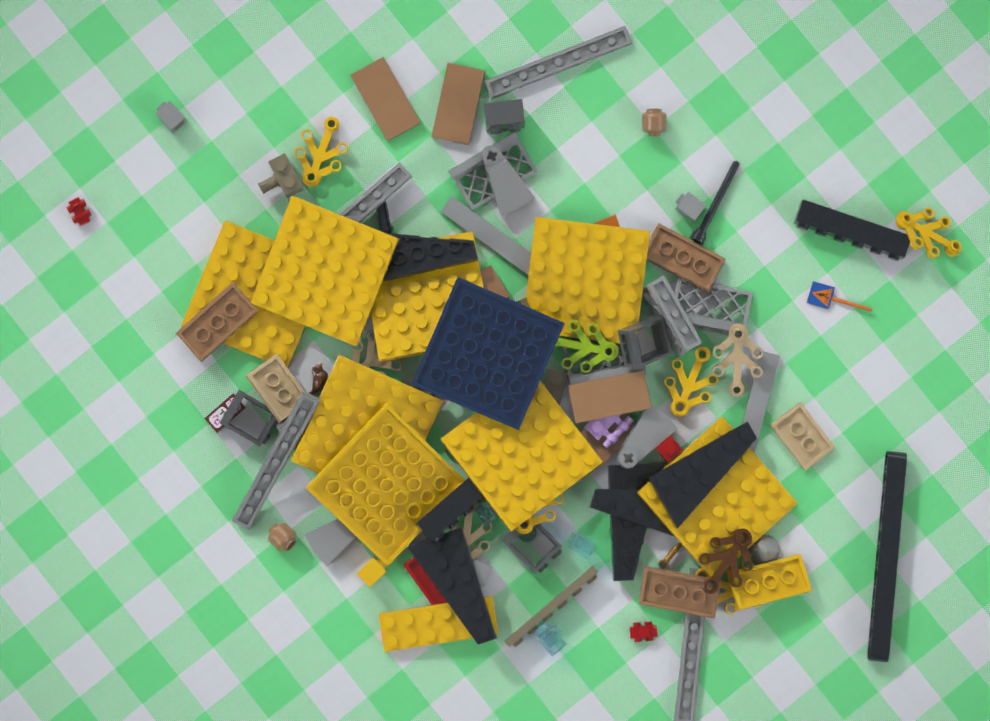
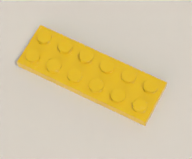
(425, 626)

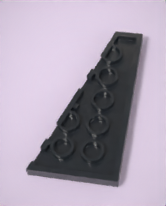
(423, 254)
(691, 479)
(627, 506)
(625, 535)
(455, 576)

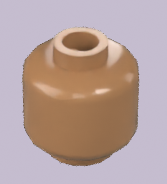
(654, 122)
(282, 537)

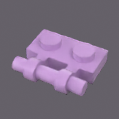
(600, 427)

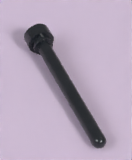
(699, 235)

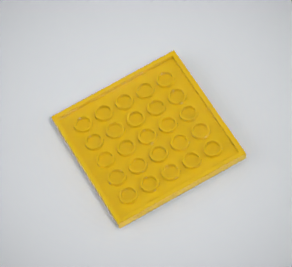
(240, 259)
(324, 270)
(587, 275)
(412, 305)
(349, 401)
(525, 466)
(384, 483)
(742, 499)

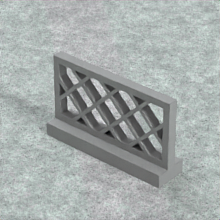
(476, 161)
(665, 304)
(712, 324)
(601, 373)

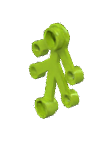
(586, 347)

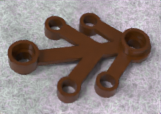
(728, 559)

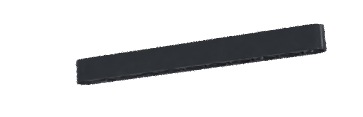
(887, 556)

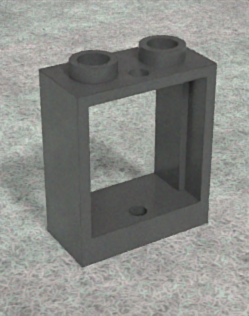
(630, 345)
(264, 436)
(541, 566)

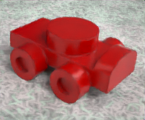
(81, 215)
(638, 632)

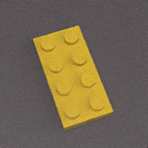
(771, 582)

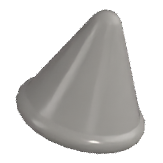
(764, 550)

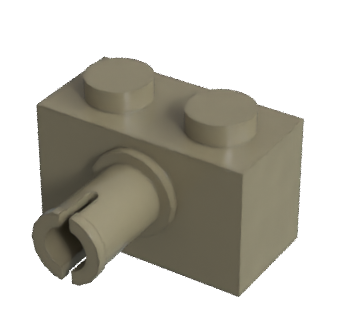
(283, 176)

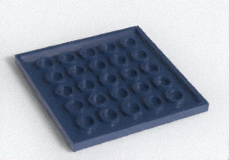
(488, 353)

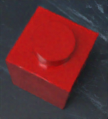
(668, 449)

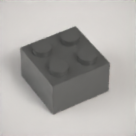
(504, 116)

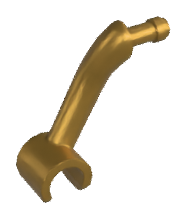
(672, 552)

